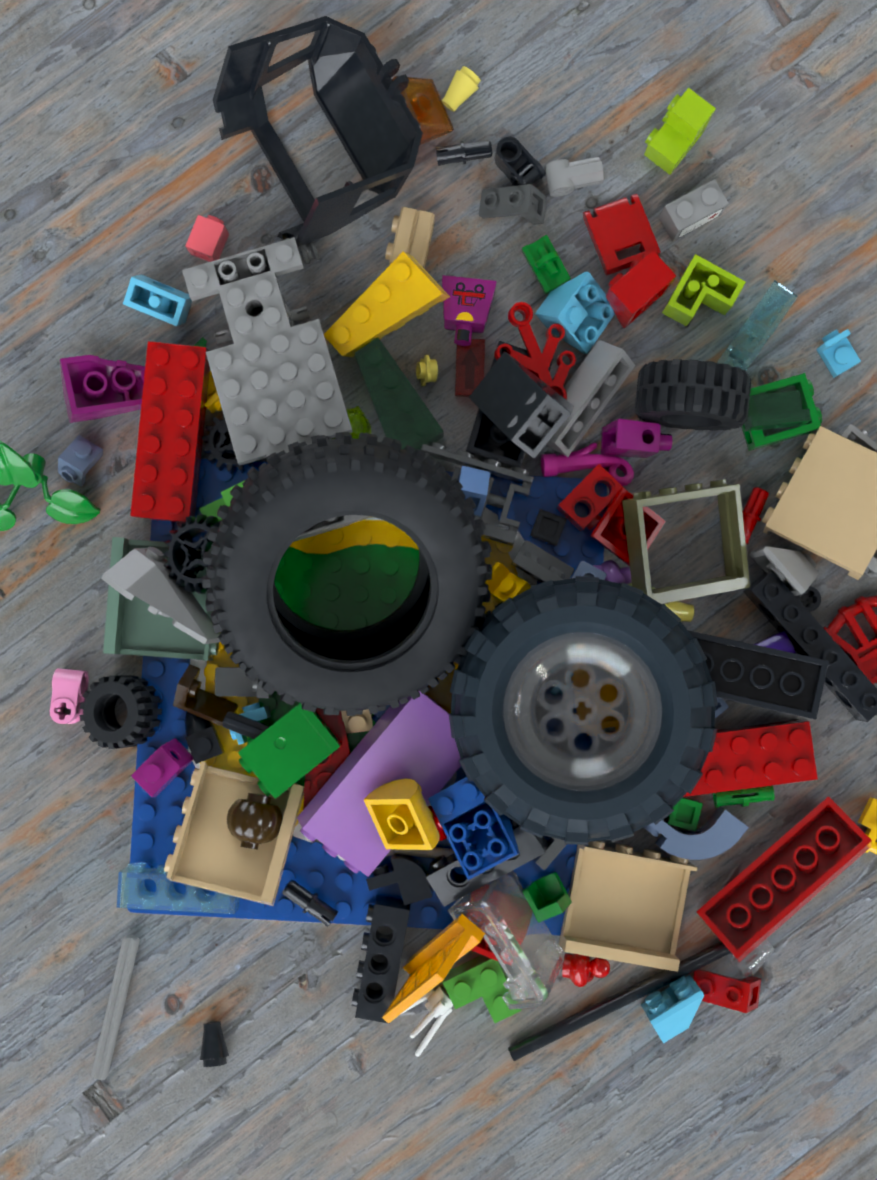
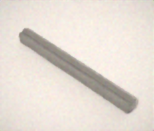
(115, 1007)

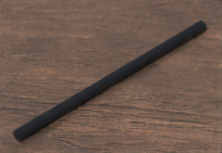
(617, 1001)

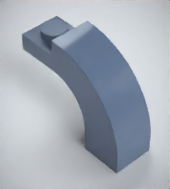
(708, 841)

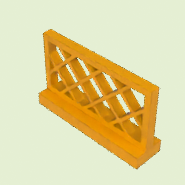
(434, 962)

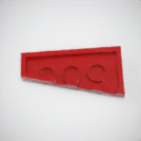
(323, 771)

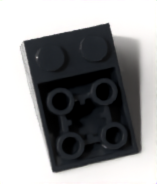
(521, 404)

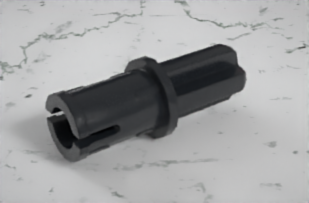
(463, 152)
(309, 902)

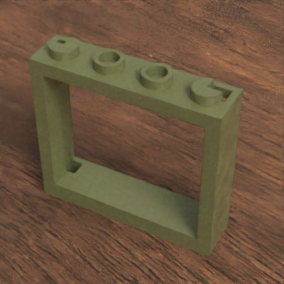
(732, 539)

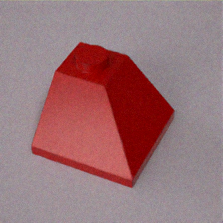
(611, 528)

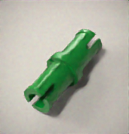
(761, 794)

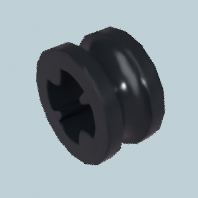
(816, 598)

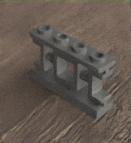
(494, 467)

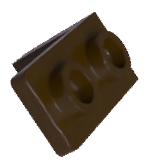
(198, 701)

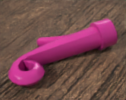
(581, 460)

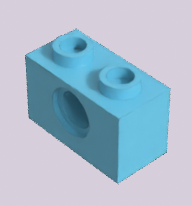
(158, 300)

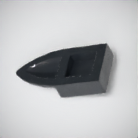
(202, 738)

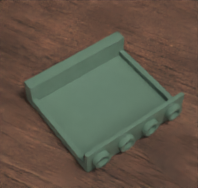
(136, 631)

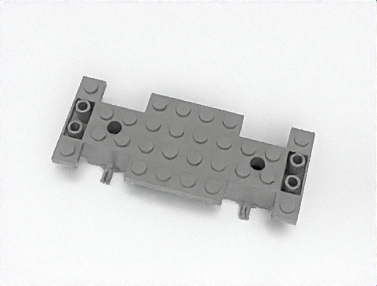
(276, 375)

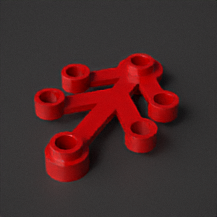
(537, 361)

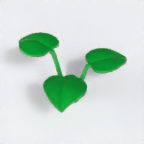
(64, 505)

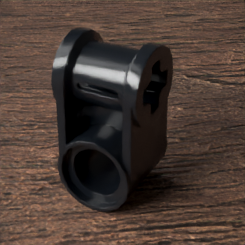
(522, 168)

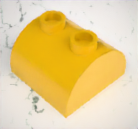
(402, 816)

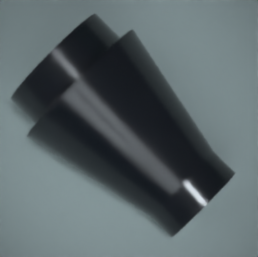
(213, 1045)

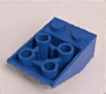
(473, 828)

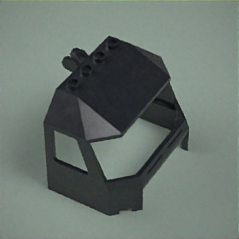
(357, 101)

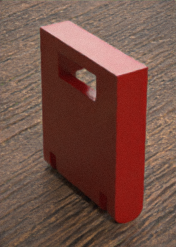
(618, 228)

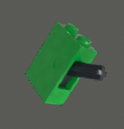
(285, 749)

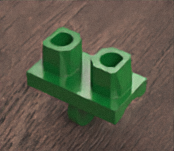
(546, 264)

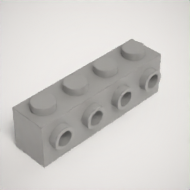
(590, 392)

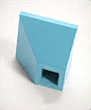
(580, 309)
(673, 1007)

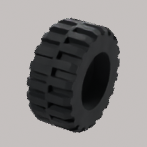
(693, 395)

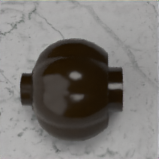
(254, 820)

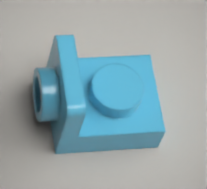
(838, 352)

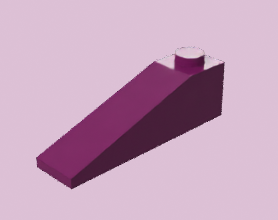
(100, 387)

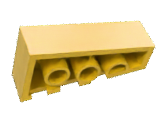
(386, 305)

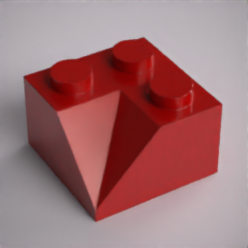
(639, 287)

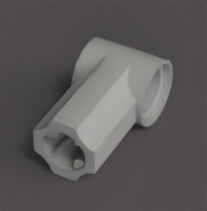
(567, 176)

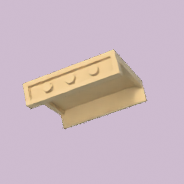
(830, 502)
(208, 852)
(626, 905)

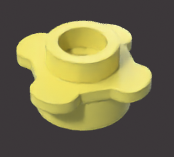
(427, 370)

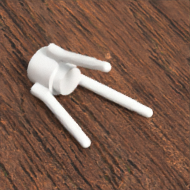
(439, 1006)

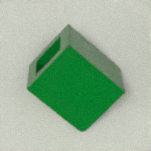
(547, 897)

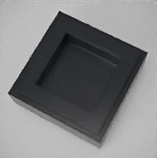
(548, 527)

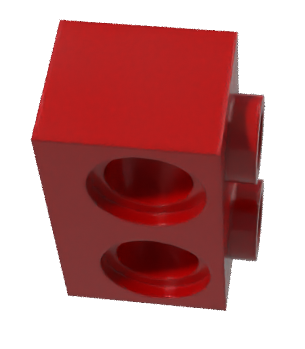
(586, 494)

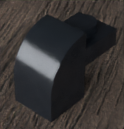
(409, 875)

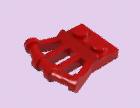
(866, 655)

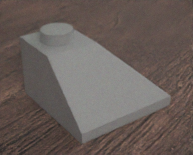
(791, 566)

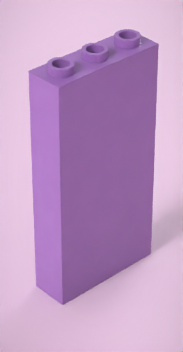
(403, 744)

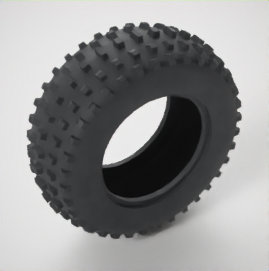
(365, 664)

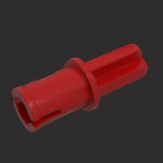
(753, 510)

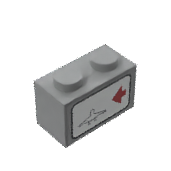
(693, 210)

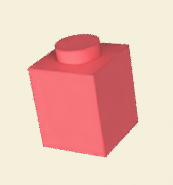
(207, 238)

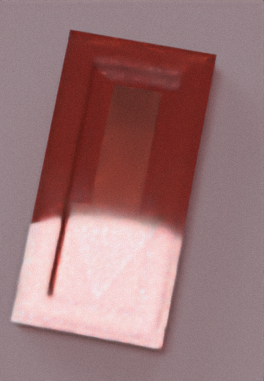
(469, 367)

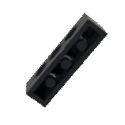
(452, 886)
(394, 914)

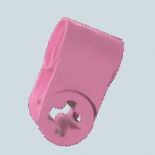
(68, 692)

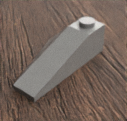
(144, 576)

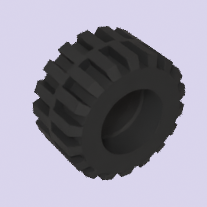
(100, 711)

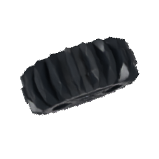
(186, 554)

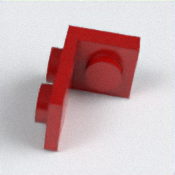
(729, 991)

